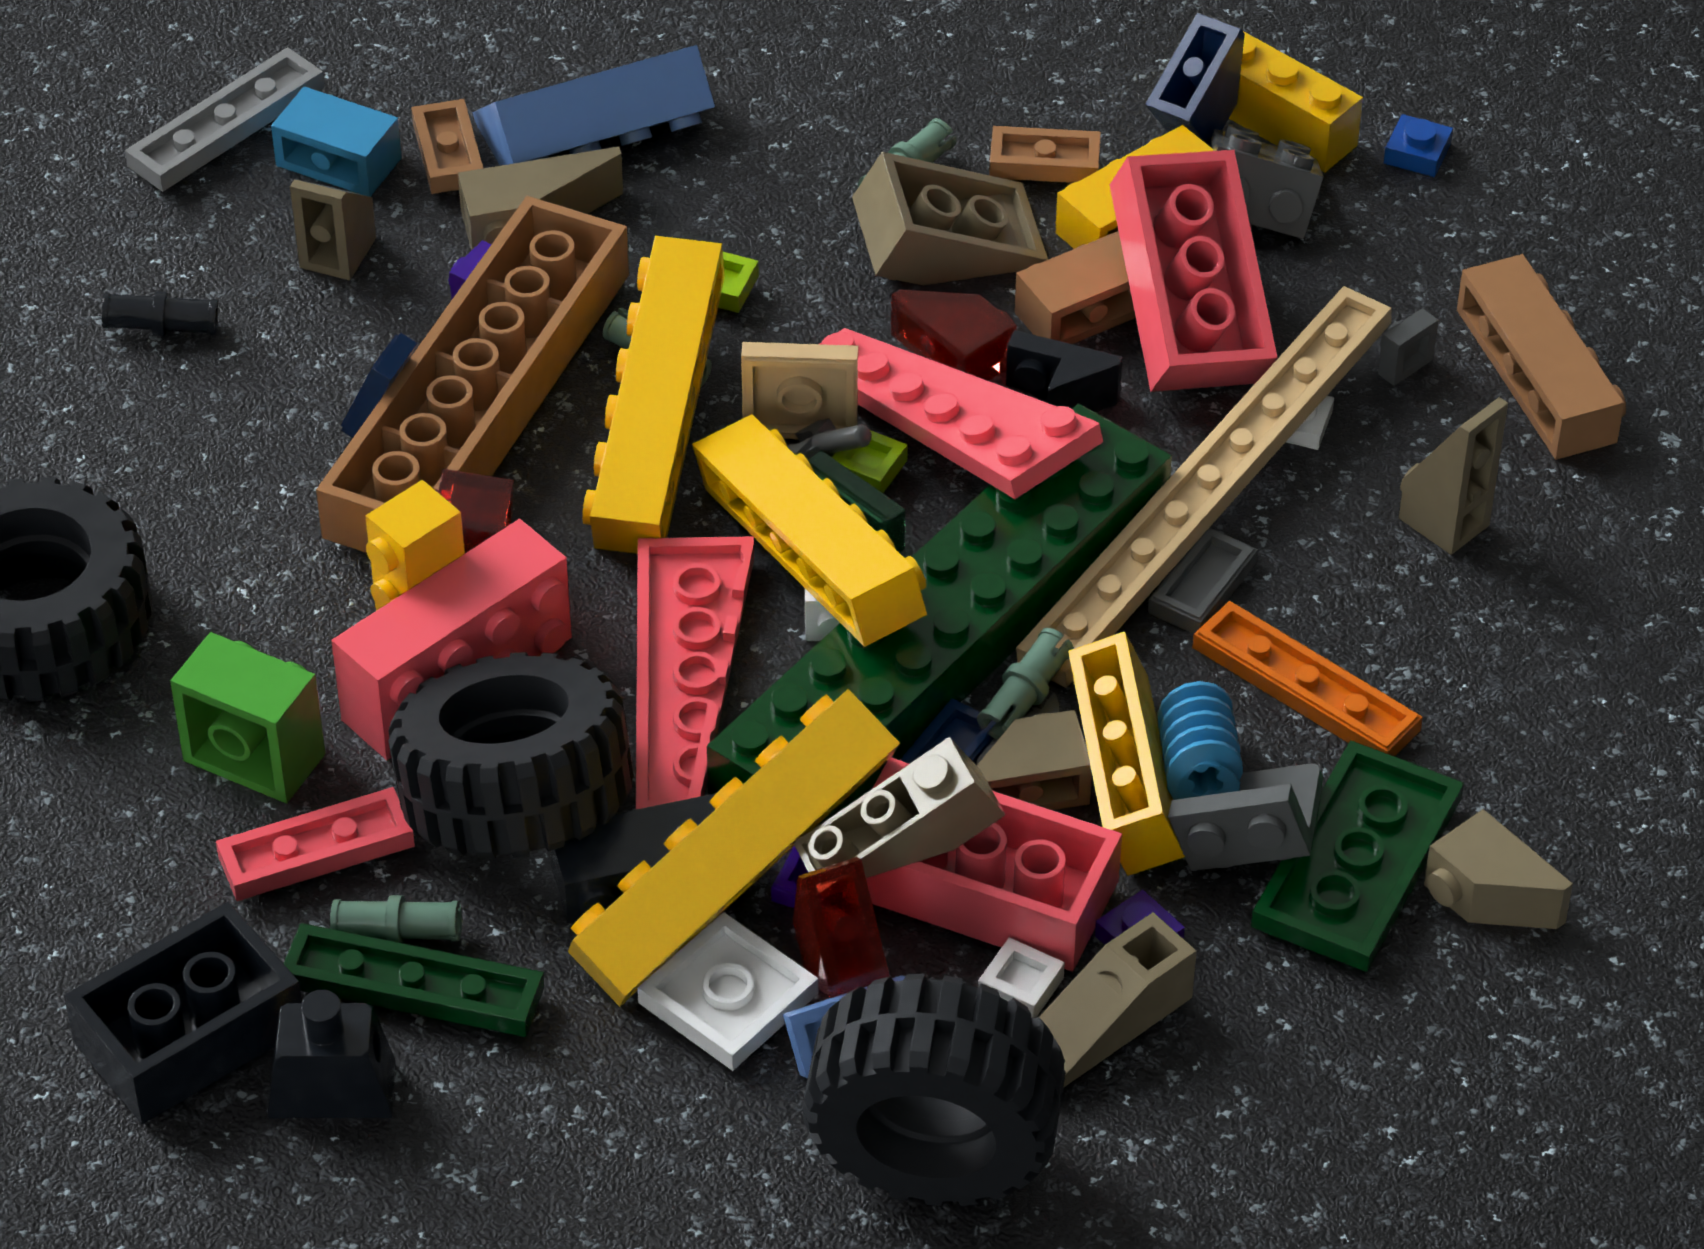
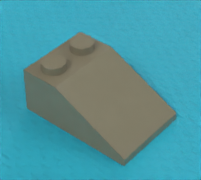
(944, 222)

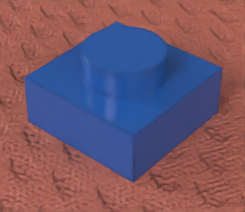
(1418, 145)

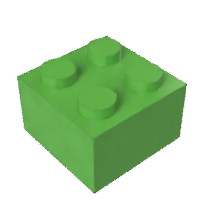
(248, 717)

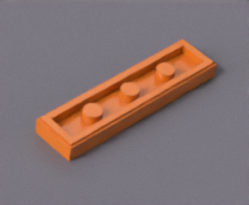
(1306, 681)

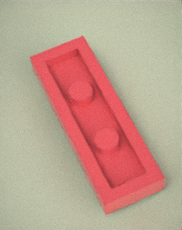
(314, 844)

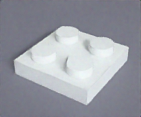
(727, 990)

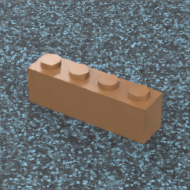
(1076, 292)
(1540, 356)

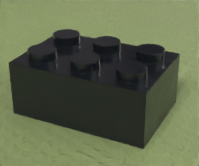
(182, 1011)

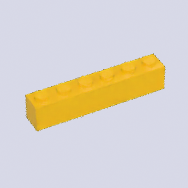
(656, 394)
(811, 530)
(733, 846)

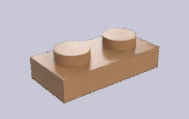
(445, 143)
(1043, 154)

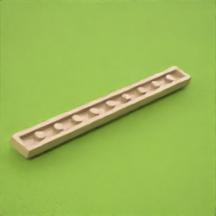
(1214, 474)

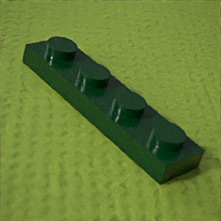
(415, 979)

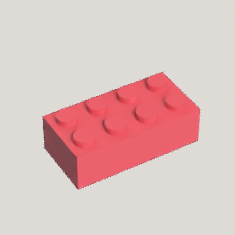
(1192, 270)
(486, 603)
(1020, 878)

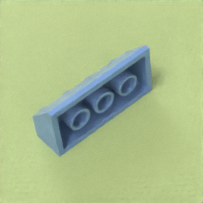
(598, 108)

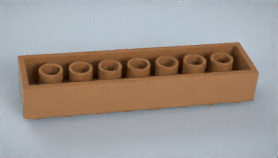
(481, 363)

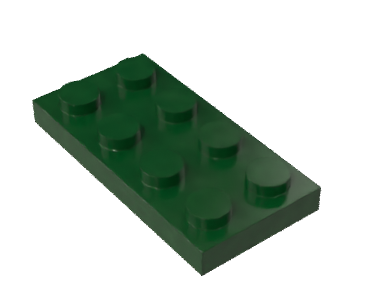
(1363, 858)

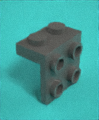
(1276, 180)
(1260, 823)

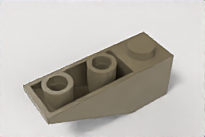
(909, 816)
(1121, 994)

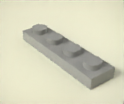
(222, 119)

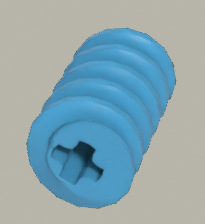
(1199, 741)

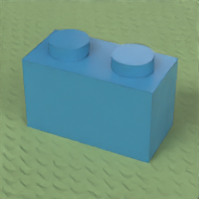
(336, 141)

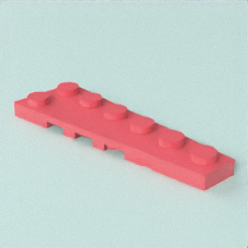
(969, 420)
(686, 644)

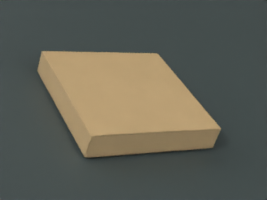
(799, 384)

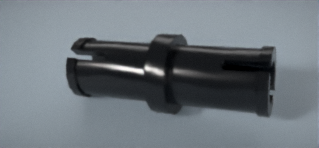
(159, 313)

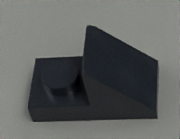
(1063, 372)

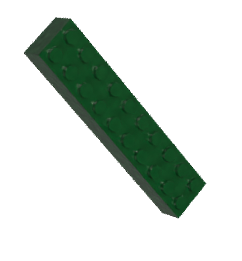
(984, 592)

